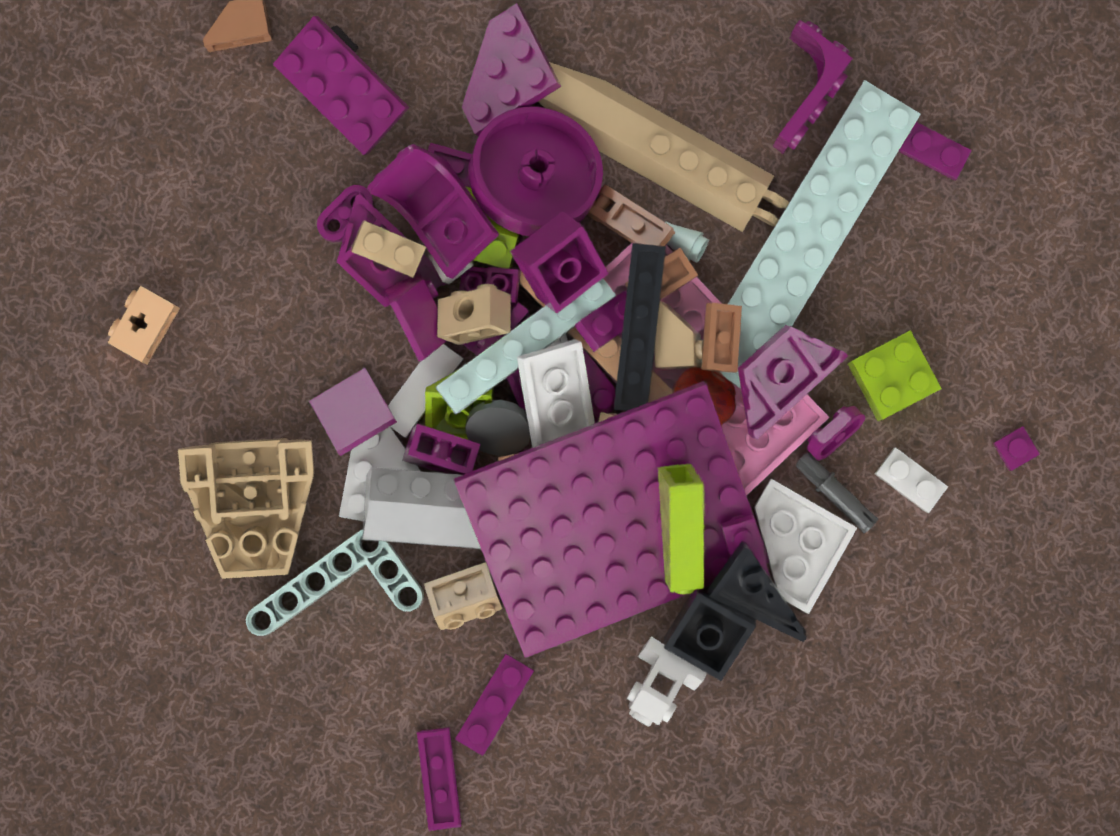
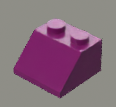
(417, 313)

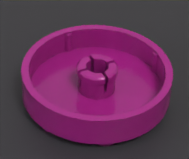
(542, 141)

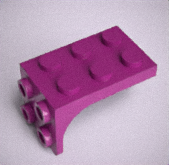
(831, 63)
(436, 207)

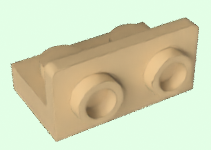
(463, 597)

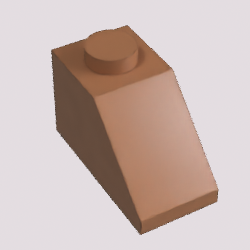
(239, 25)

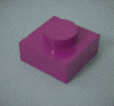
(1016, 448)

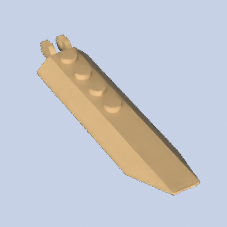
(664, 149)

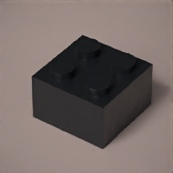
(708, 634)

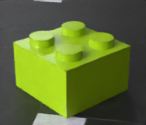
(894, 376)

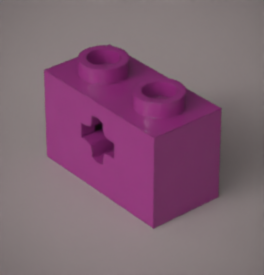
(440, 451)

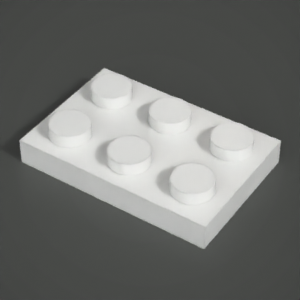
(555, 391)

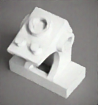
(647, 703)

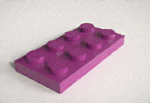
(340, 85)

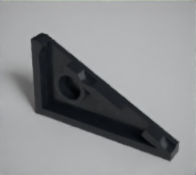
(750, 590)

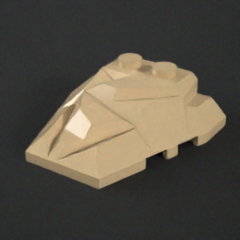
(249, 501)

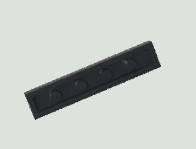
(639, 326)

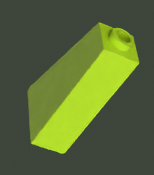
(682, 527)

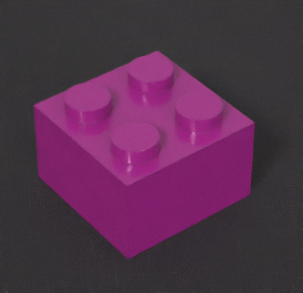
(559, 262)

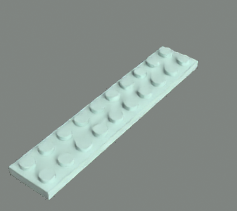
(820, 216)

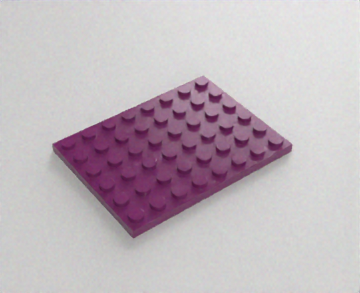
(580, 517)

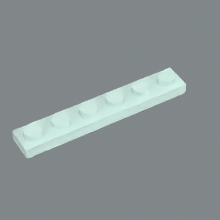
(530, 336)

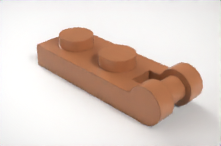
(629, 219)

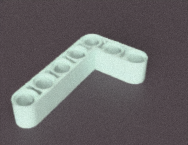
(333, 577)

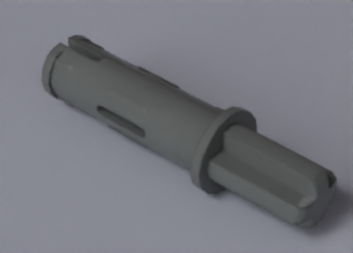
(836, 492)

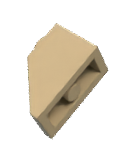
(676, 341)

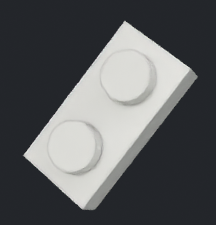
(911, 480)

